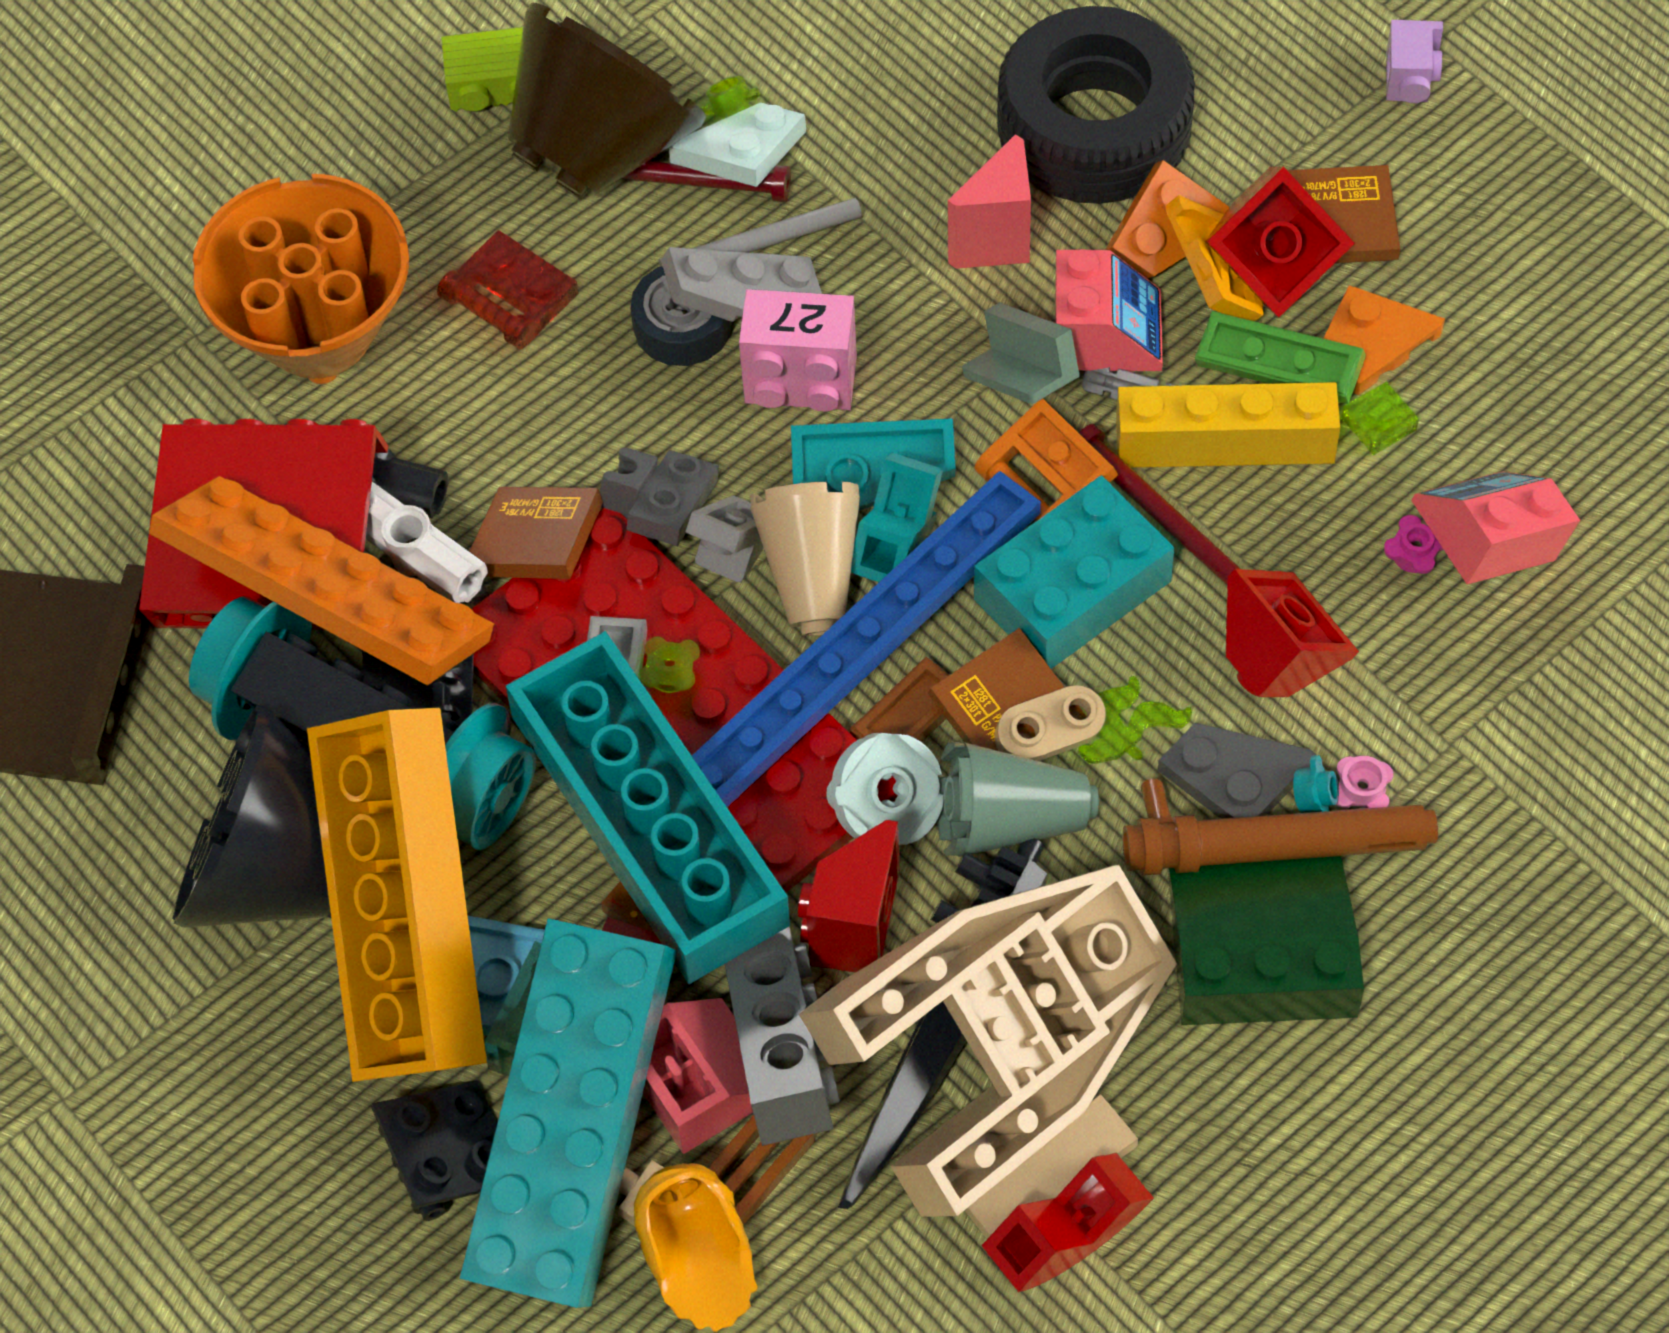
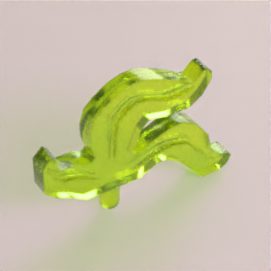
(1115, 738)

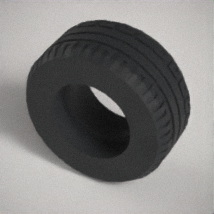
(1103, 52)

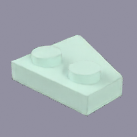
(741, 145)

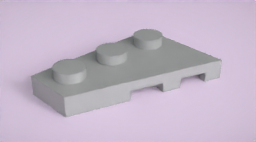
(719, 279)

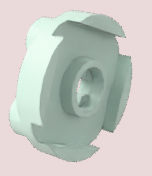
(879, 757)

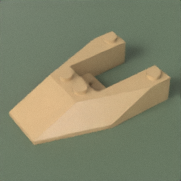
(1043, 997)

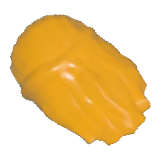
(695, 1245)

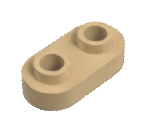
(1053, 725)

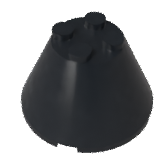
(264, 840)

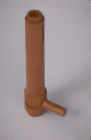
(1192, 843)

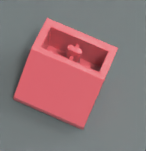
(697, 1072)

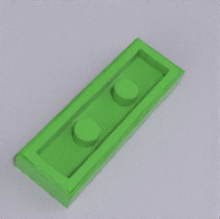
(1277, 355)

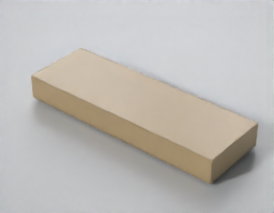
(1055, 1164)

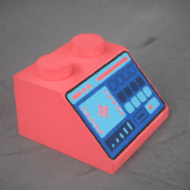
(1109, 311)
(1498, 523)

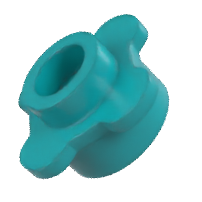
(1315, 787)

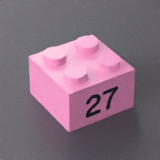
(798, 349)

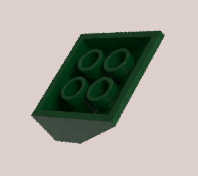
(1265, 942)

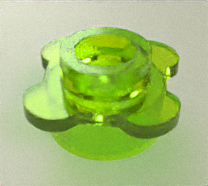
(729, 97)
(669, 678)

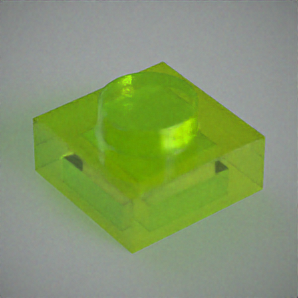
(1379, 418)

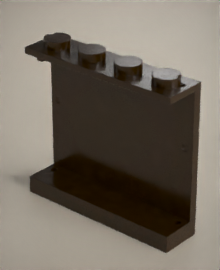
(66, 671)

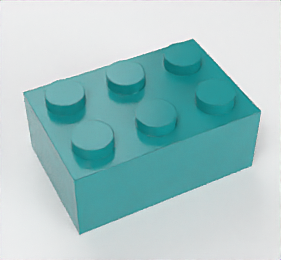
(1074, 571)

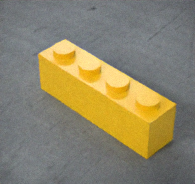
(1227, 424)

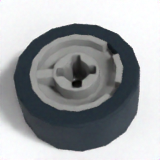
(667, 332)

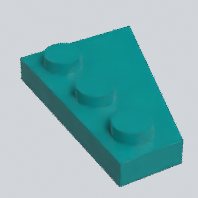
(859, 450)

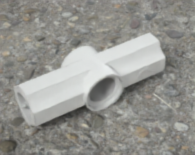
(431, 556)

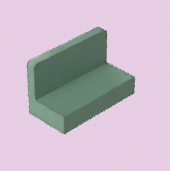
(1026, 355)

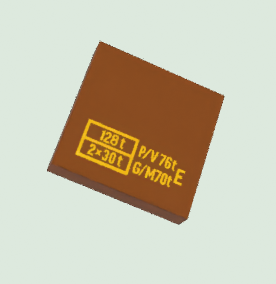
(1361, 206)
(536, 531)
(993, 683)

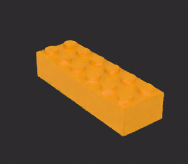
(396, 894)

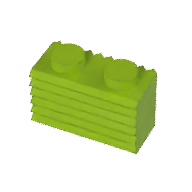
(481, 68)

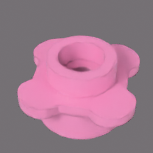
(1367, 770)

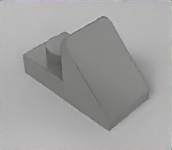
(727, 537)

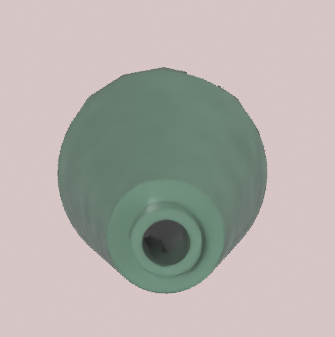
(1008, 799)

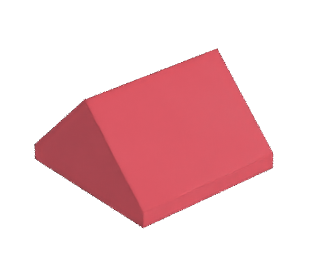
(992, 212)

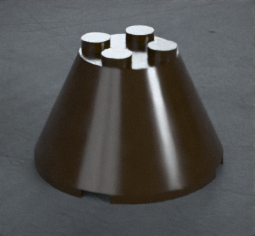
(589, 106)

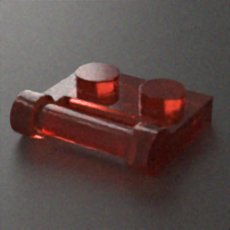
(515, 277)

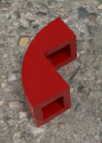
(1059, 1232)

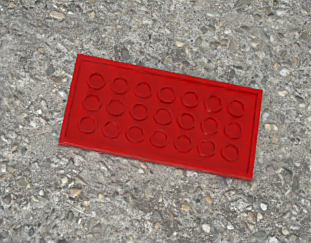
(632, 579)

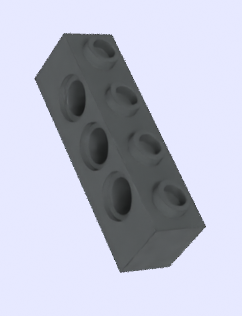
(778, 1053)

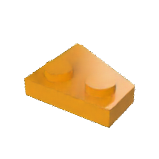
(1217, 281)

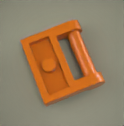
(1051, 450)

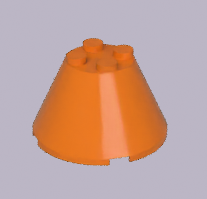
(302, 272)

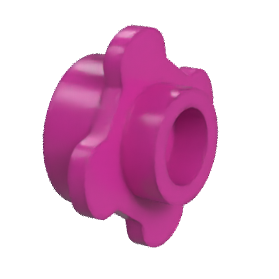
(1411, 557)

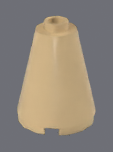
(809, 549)

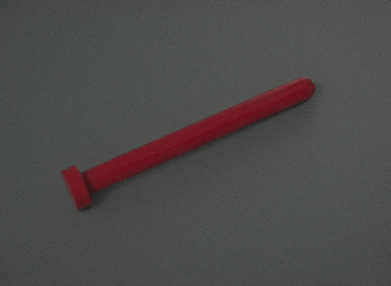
(776, 183)
(1161, 510)

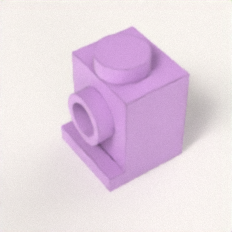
(1413, 59)

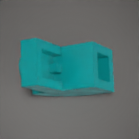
(899, 518)

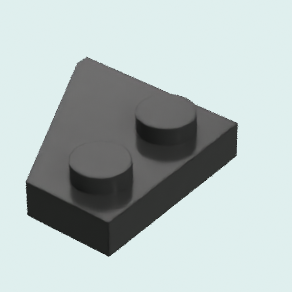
(1232, 770)

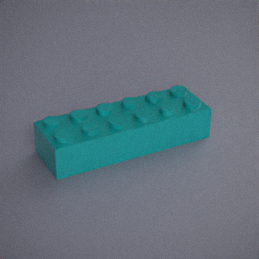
(648, 807)
(568, 1114)

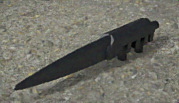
(936, 1035)

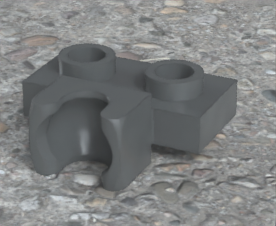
(658, 497)

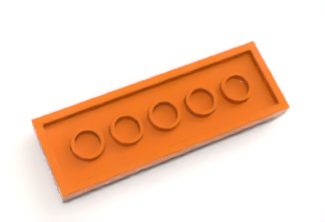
(322, 579)

